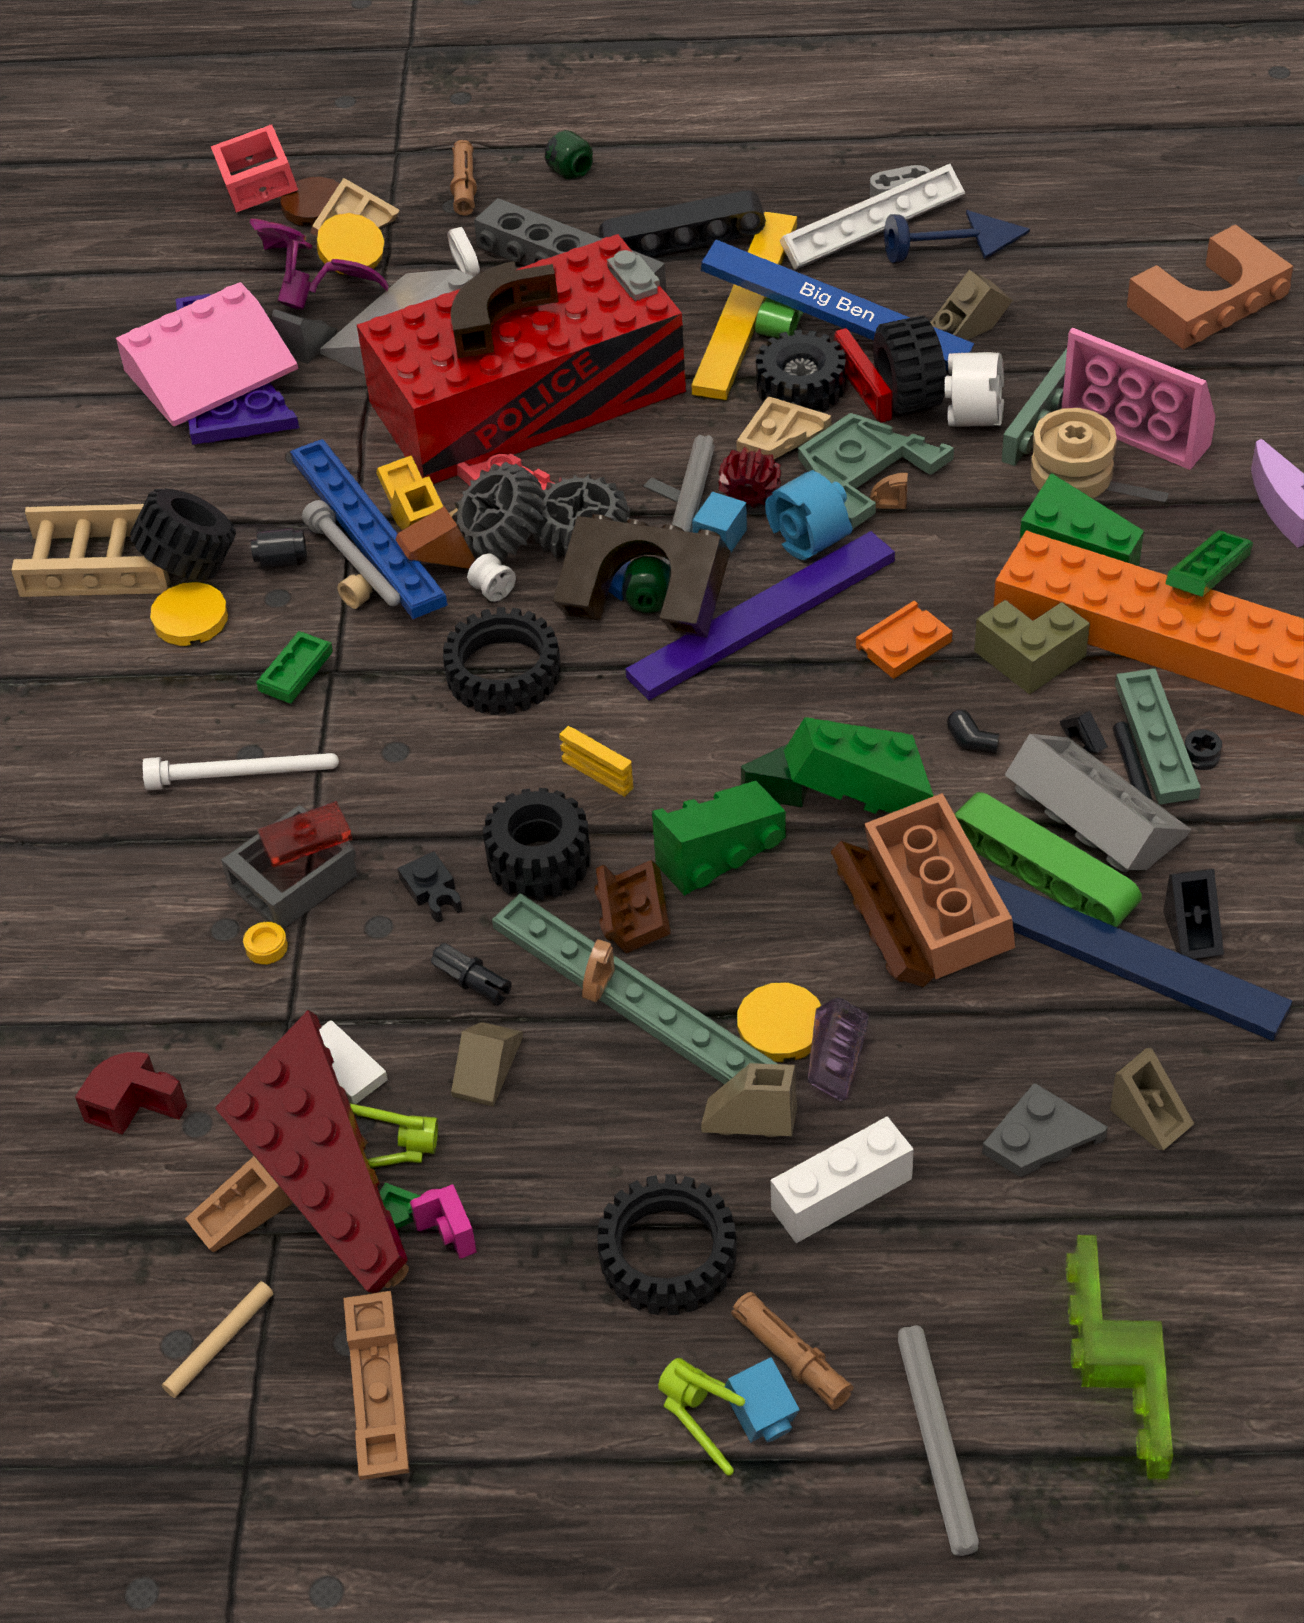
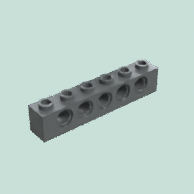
(533, 237)

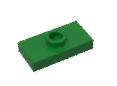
(294, 667)

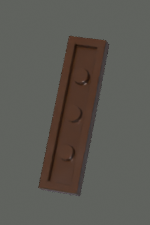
(882, 915)

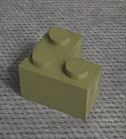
(1029, 649)

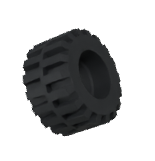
(910, 363)
(182, 534)
(531, 819)

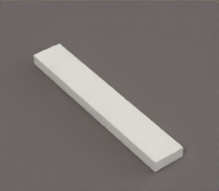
(869, 216)

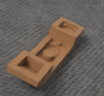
(377, 1386)

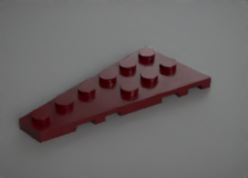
(311, 1145)

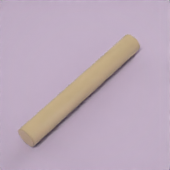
(217, 1339)

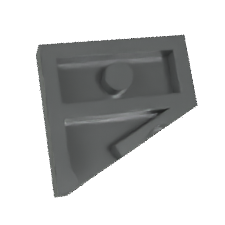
(1040, 1131)

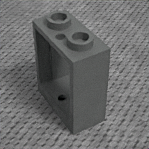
(246, 863)

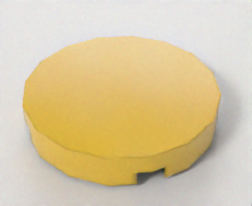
(350, 239)
(189, 613)
(778, 1020)

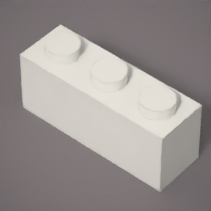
(841, 1179)

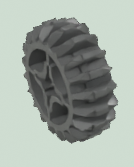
(573, 499)
(500, 510)

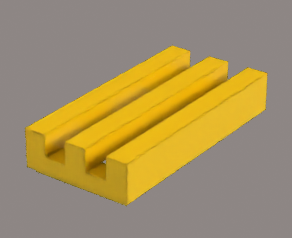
(596, 761)

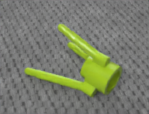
(415, 1133)
(690, 1386)

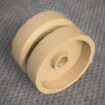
(1076, 448)

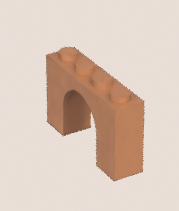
(1192, 315)

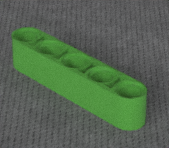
(1046, 860)

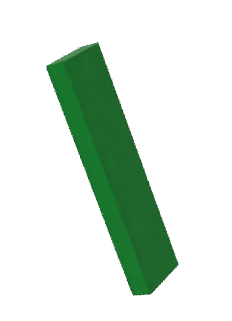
(1209, 563)

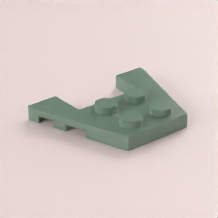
(860, 449)

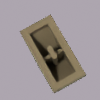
(484, 1062)
(1149, 1101)

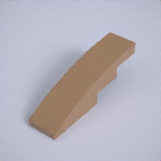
(239, 1206)

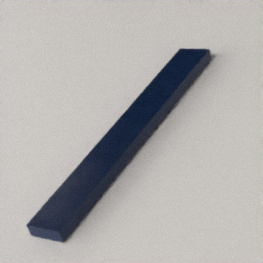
(1144, 962)

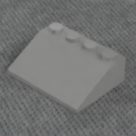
(407, 291)

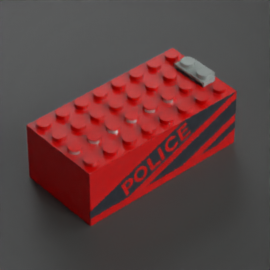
(552, 368)

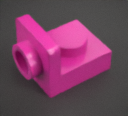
(446, 1211)

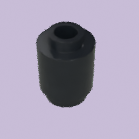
(279, 547)

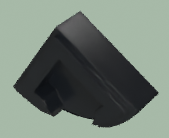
(1085, 729)

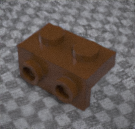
(632, 906)

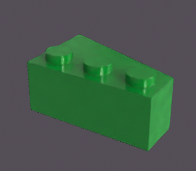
(1079, 520)
(858, 762)
(716, 835)

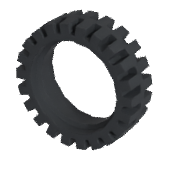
(508, 692)
(678, 1290)

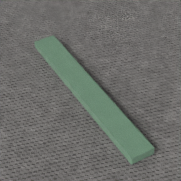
(628, 992)

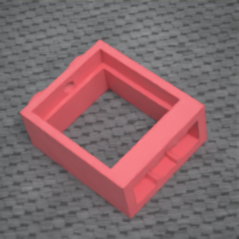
(245, 185)

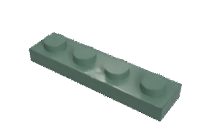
(1045, 399)
(1157, 736)

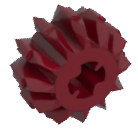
(749, 476)

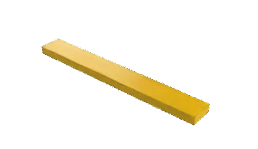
(739, 316)

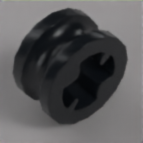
(1203, 739)

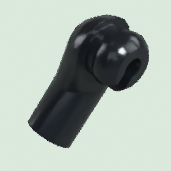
(968, 735)

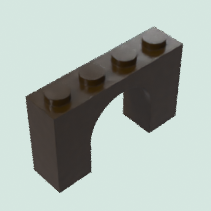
(604, 546)

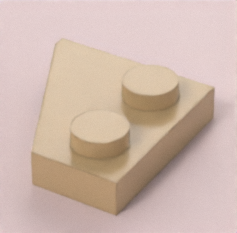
(355, 200)
(781, 427)

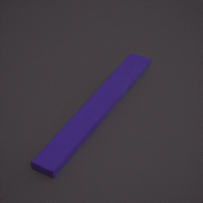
(760, 615)

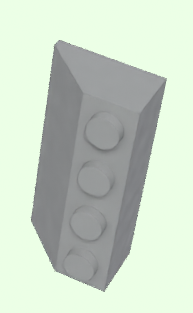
(1094, 802)

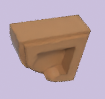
(891, 492)
(598, 970)

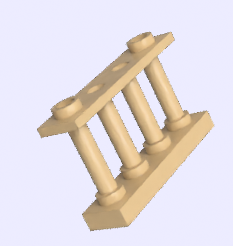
(79, 574)

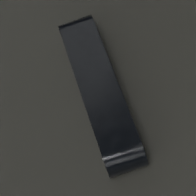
(689, 224)

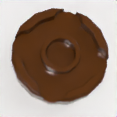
(308, 200)

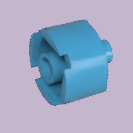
(809, 514)

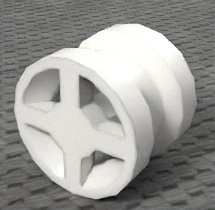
(491, 577)

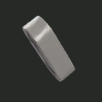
(892, 178)

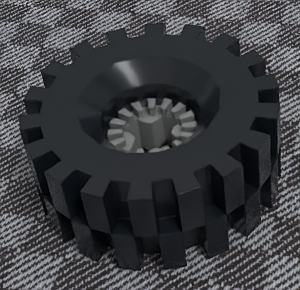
(801, 370)

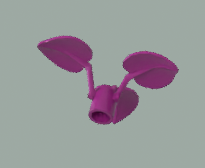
(295, 282)

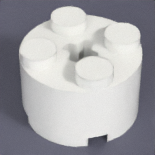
(975, 389)

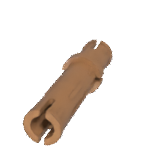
(463, 184)
(805, 1363)

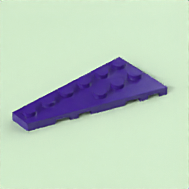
(247, 415)

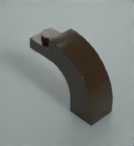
(493, 295)

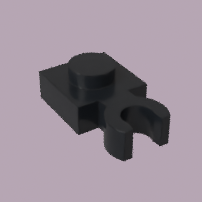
(430, 882)

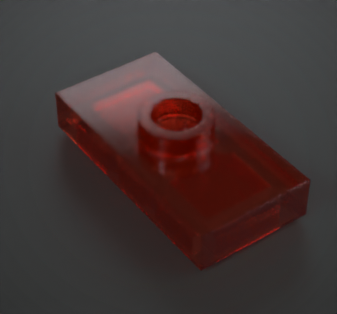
(304, 834)

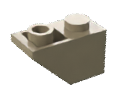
(972, 307)
(754, 1102)

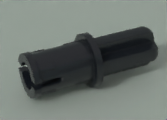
(470, 973)

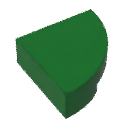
(398, 1203)

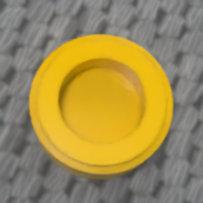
(265, 943)

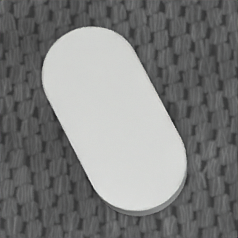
(463, 252)

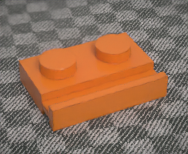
(904, 639)

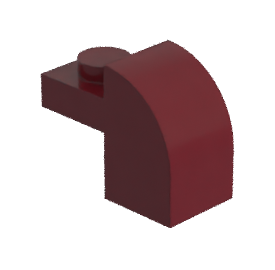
(124, 1085)

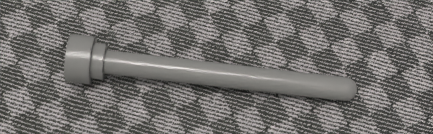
(321, 520)

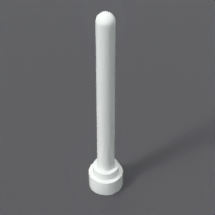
(160, 773)

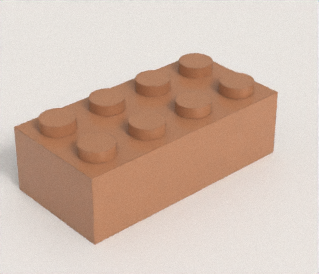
(940, 886)

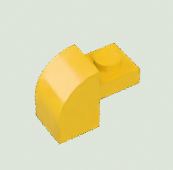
(407, 492)

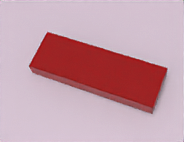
(865, 377)

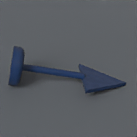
(989, 232)

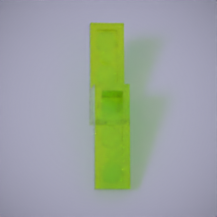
(1120, 1357)

